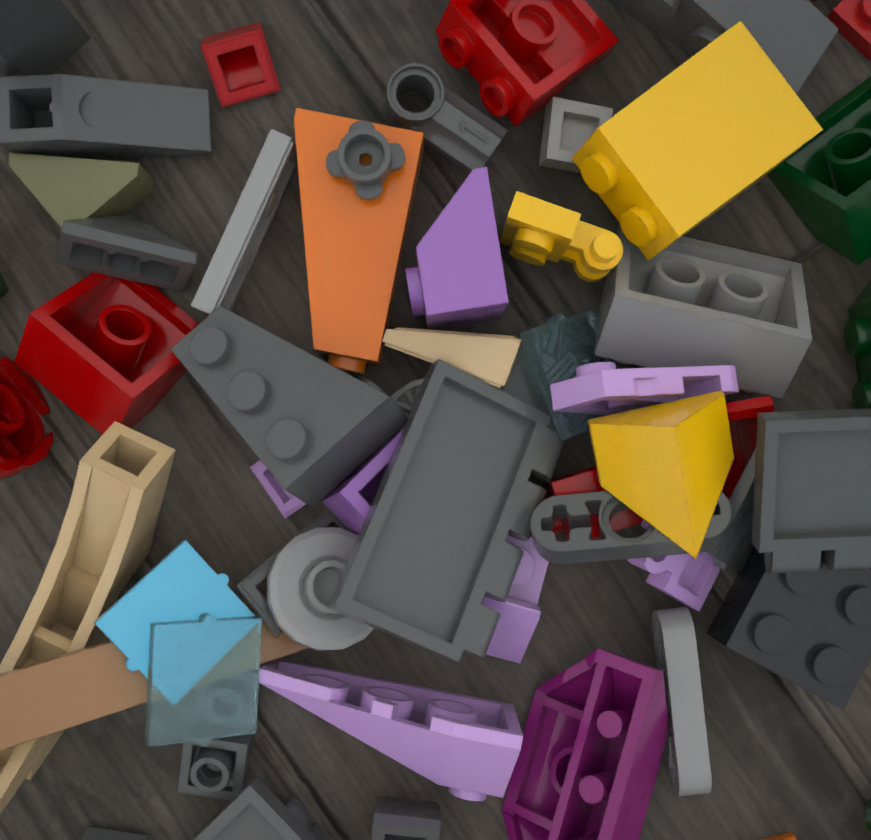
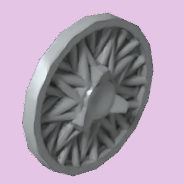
(303, 587)

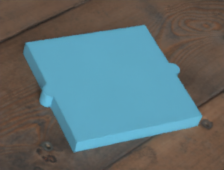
(173, 590)

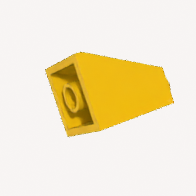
(695, 141)

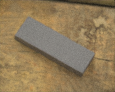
(248, 224)

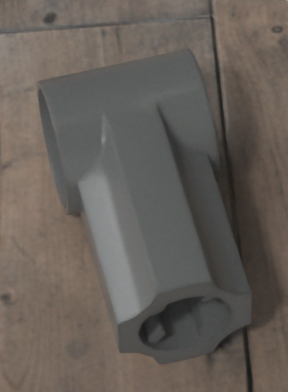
(449, 124)

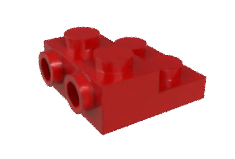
(522, 49)

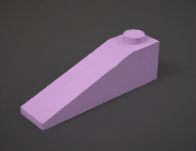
(435, 732)

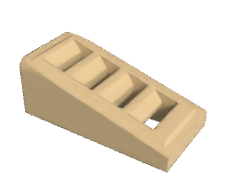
(482, 355)

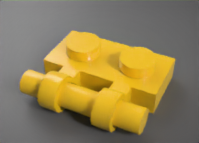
(551, 232)

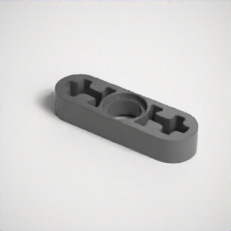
(583, 549)

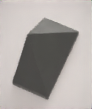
(126, 250)

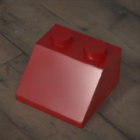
(106, 348)

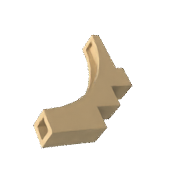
(95, 556)

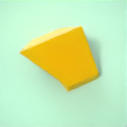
(667, 463)

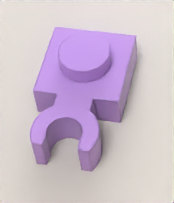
(680, 575)

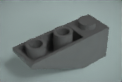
(102, 118)

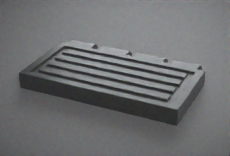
(813, 490)
(445, 516)

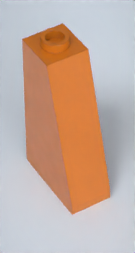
(352, 242)

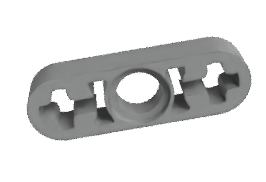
(687, 738)

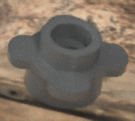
(362, 141)

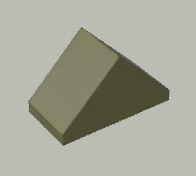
(81, 186)

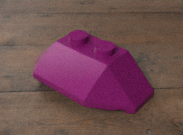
(589, 752)

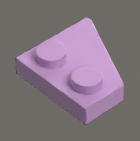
(608, 390)

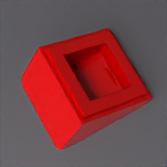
(240, 64)

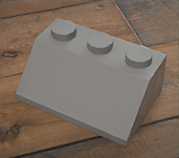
(706, 309)

